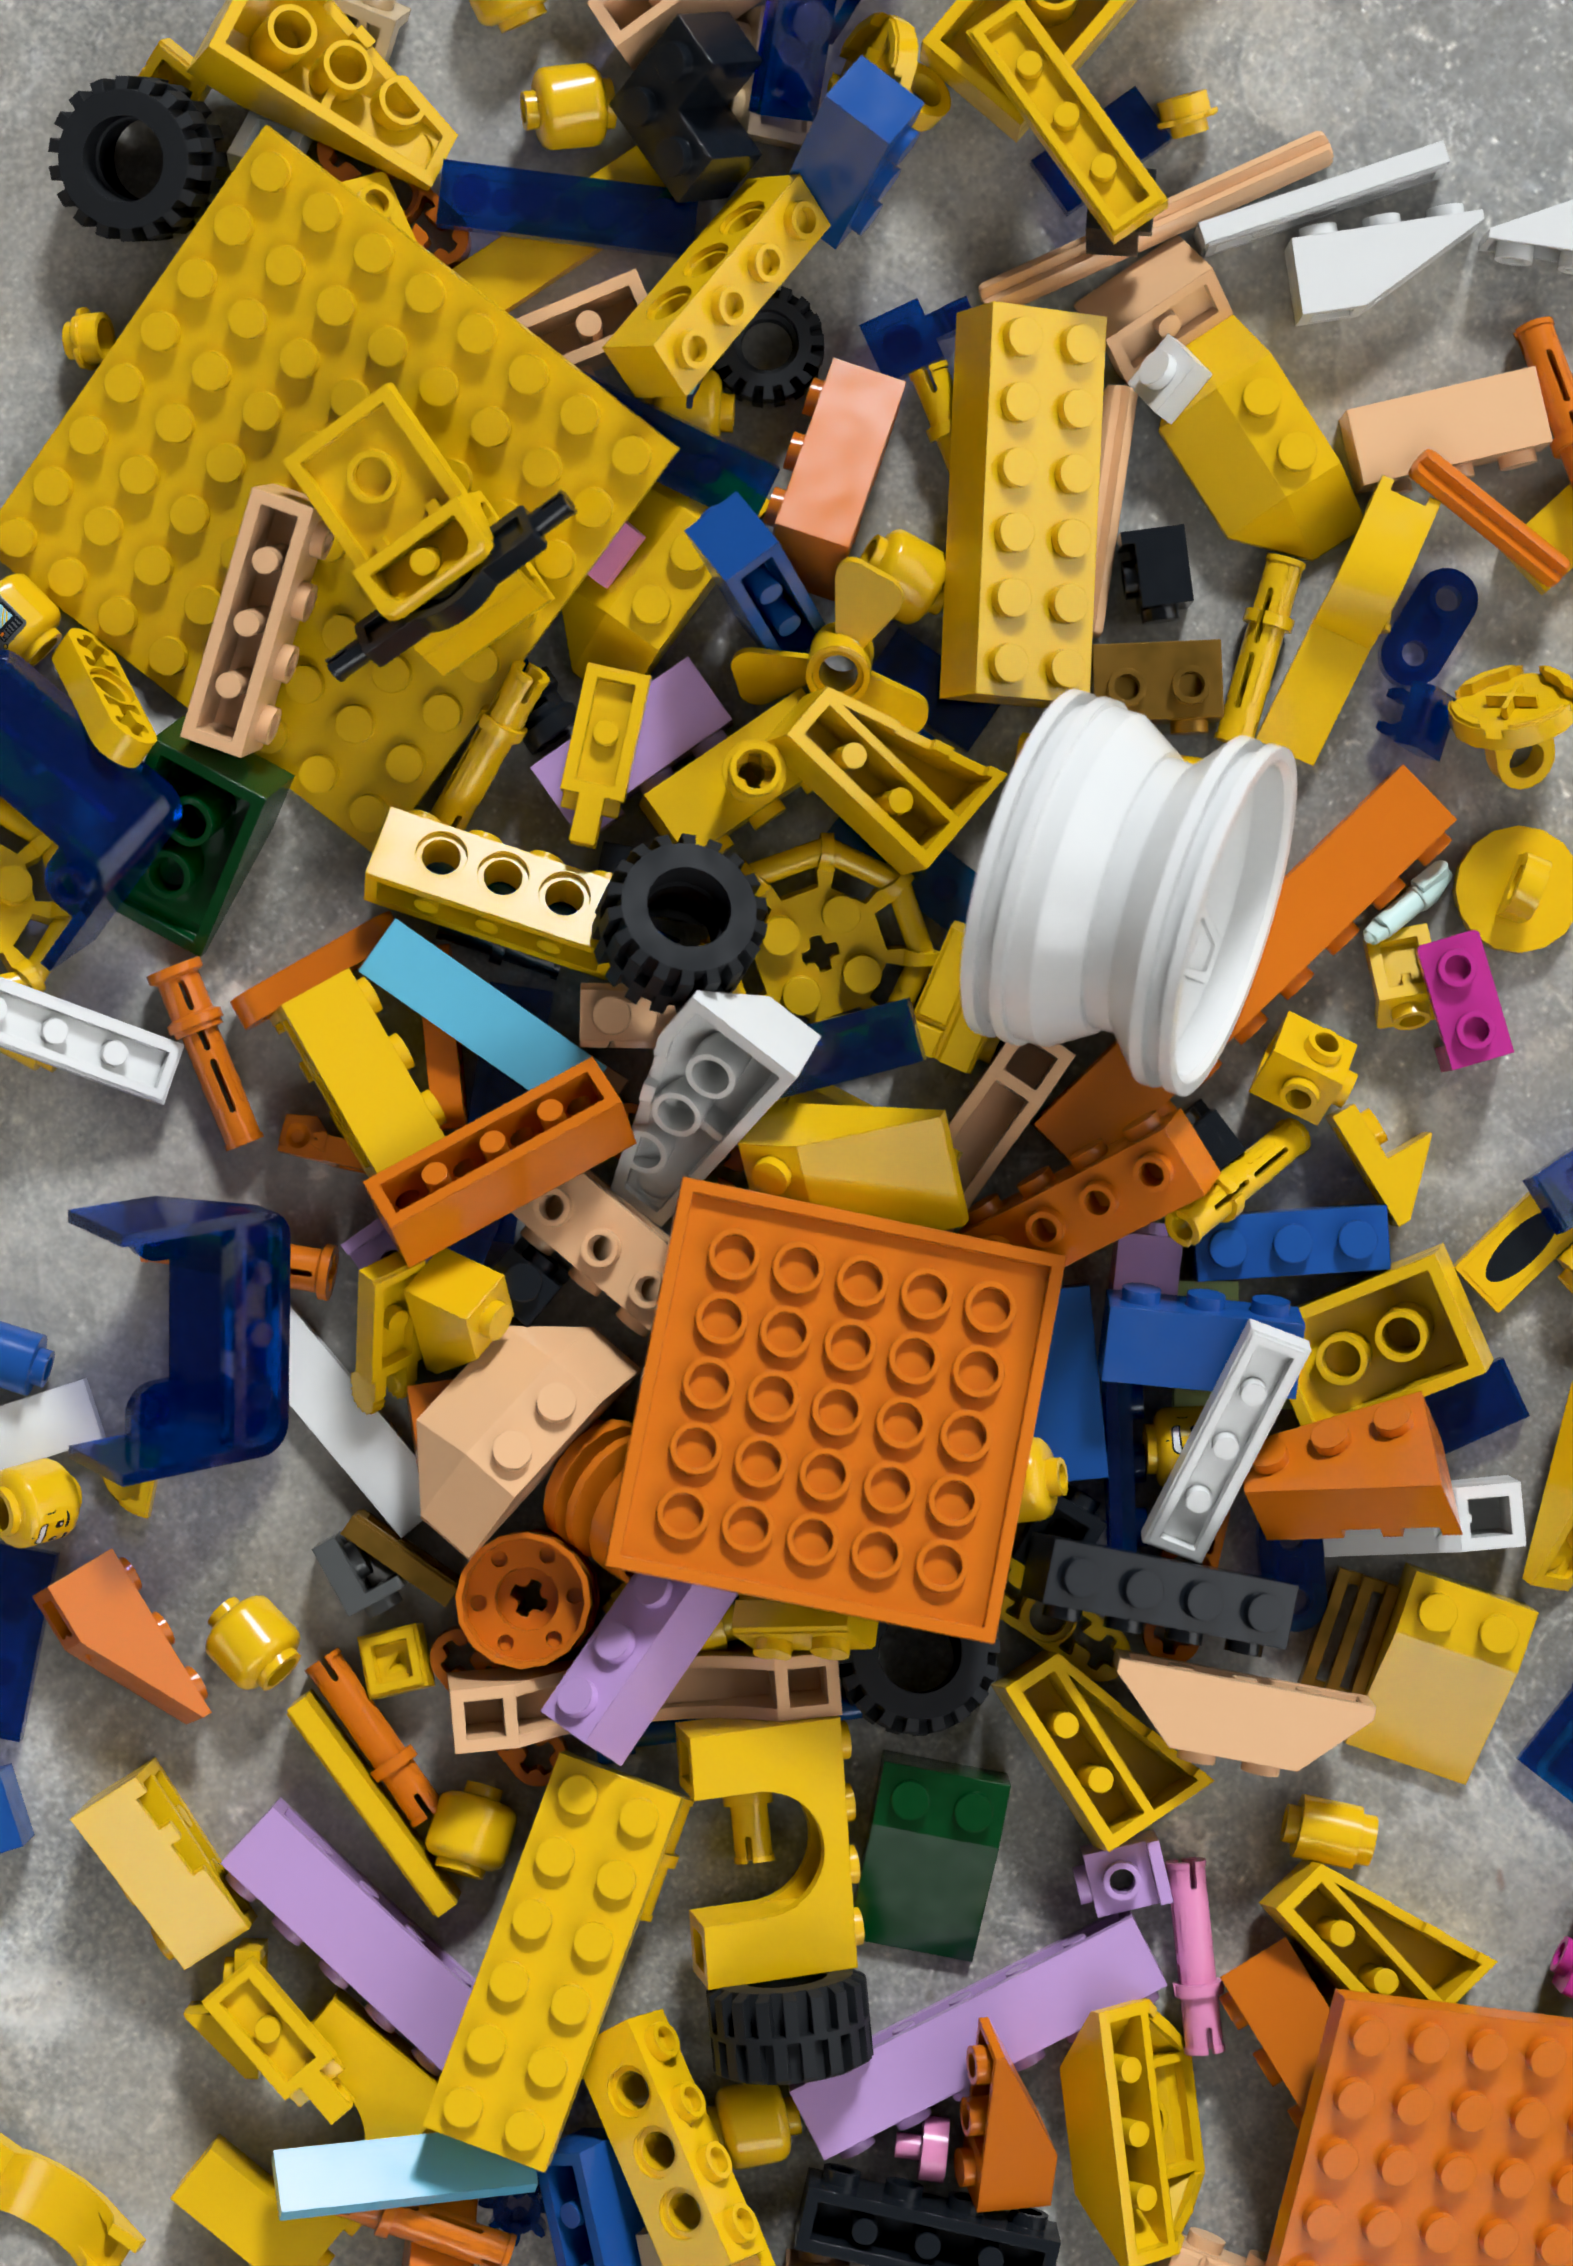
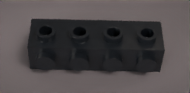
(1158, 1591)
(906, 2227)

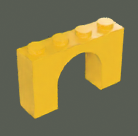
(812, 1918)
(239, 2197)

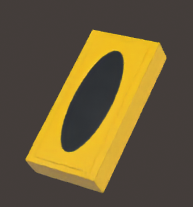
(1511, 1254)

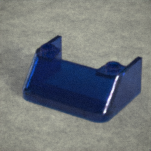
(96, 811)
(225, 1337)

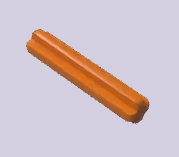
(1489, 518)

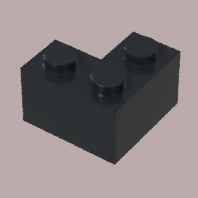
(681, 110)

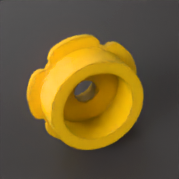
(1186, 113)
(88, 338)

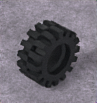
(796, 373)

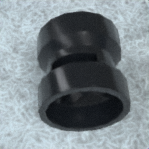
(550, 720)

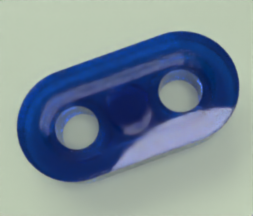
(1428, 627)
(1298, 1566)

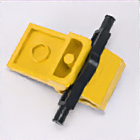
(421, 545)

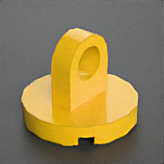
(893, 48)
(1514, 711)
(1516, 889)

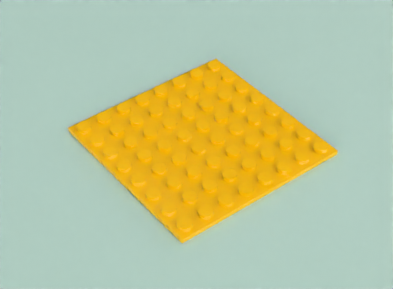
(240, 354)

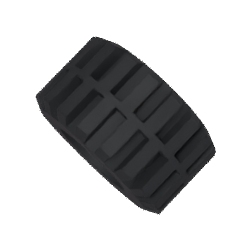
(89, 167)
(693, 879)
(924, 1711)
(791, 2028)

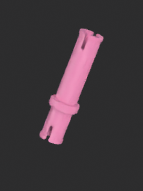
(1194, 1951)

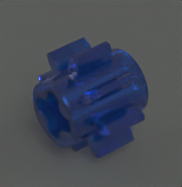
(519, 2219)

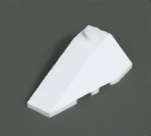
(706, 1088)

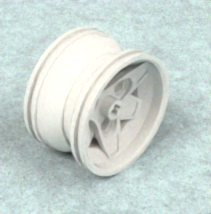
(1127, 890)

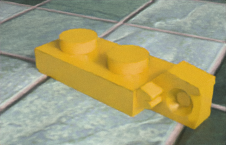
(602, 748)
(280, 2040)

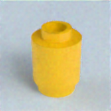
(1329, 1832)

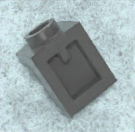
(347, 1570)

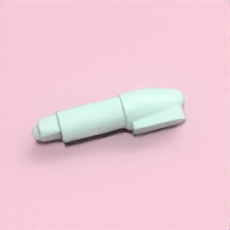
(1418, 897)

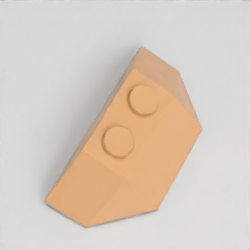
(509, 1425)
(1240, 1714)

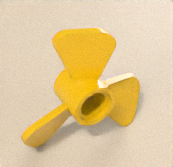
(863, 606)

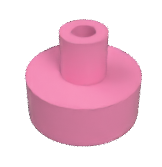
(928, 2148)

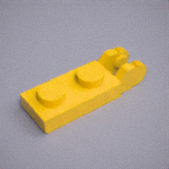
(385, 1334)

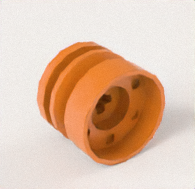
(585, 1490)
(494, 1612)

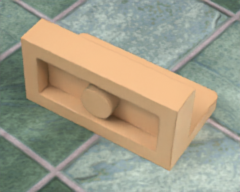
(1155, 296)

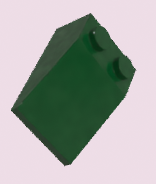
(223, 826)
(930, 1854)

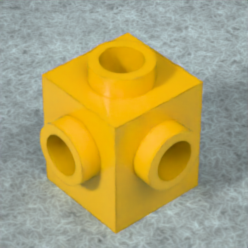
(1305, 1069)

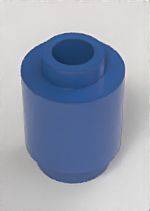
(23, 1359)

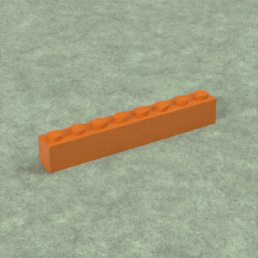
(1315, 912)

